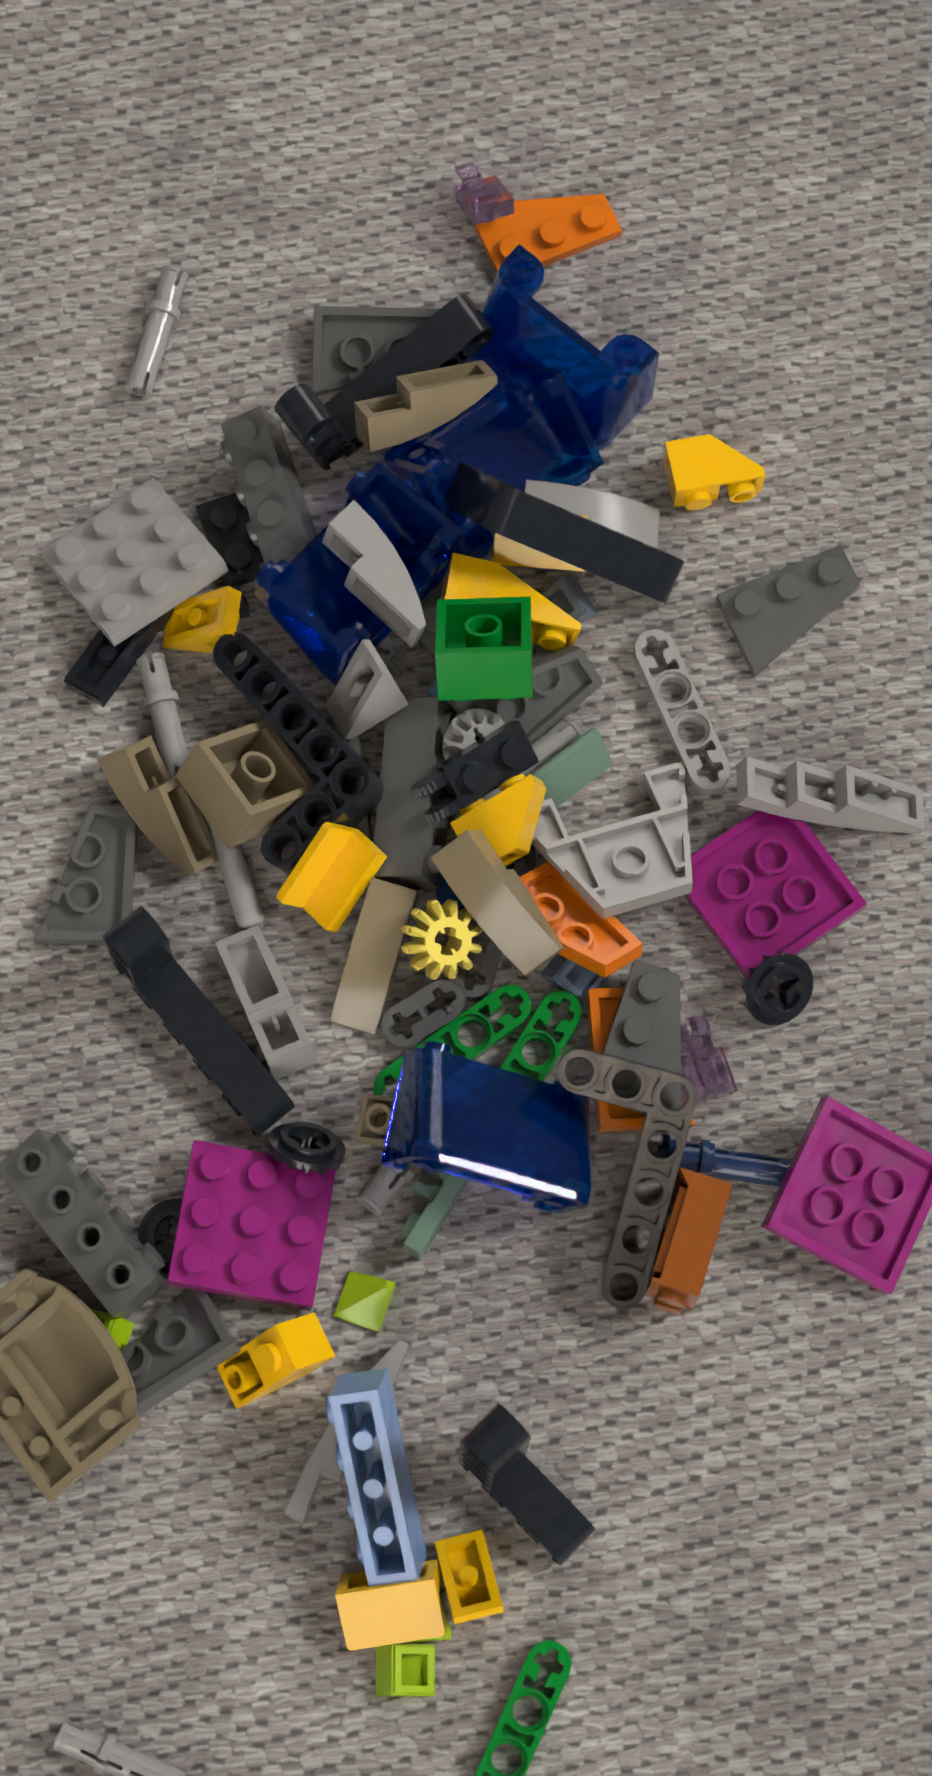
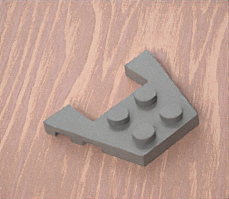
(628, 860)

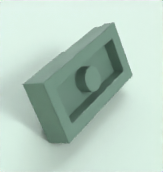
(424, 1226)

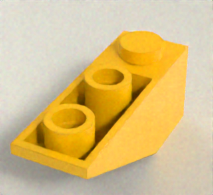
(481, 578)

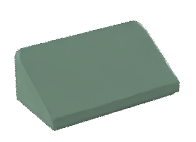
(574, 767)

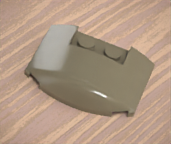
(60, 1383)

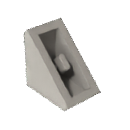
(364, 693)

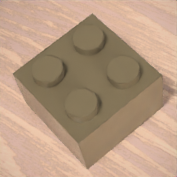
(243, 781)

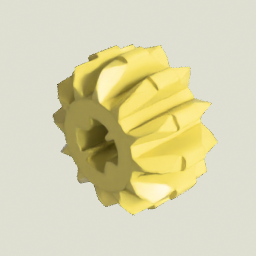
(434, 956)

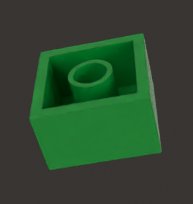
(484, 648)

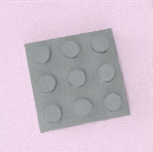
(134, 561)

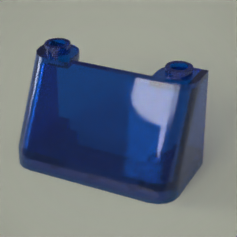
(606, 383)
(515, 432)
(310, 590)
(491, 1128)

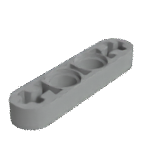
(687, 710)

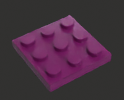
(769, 889)
(854, 1195)
(250, 1227)

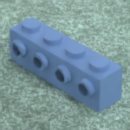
(376, 1477)

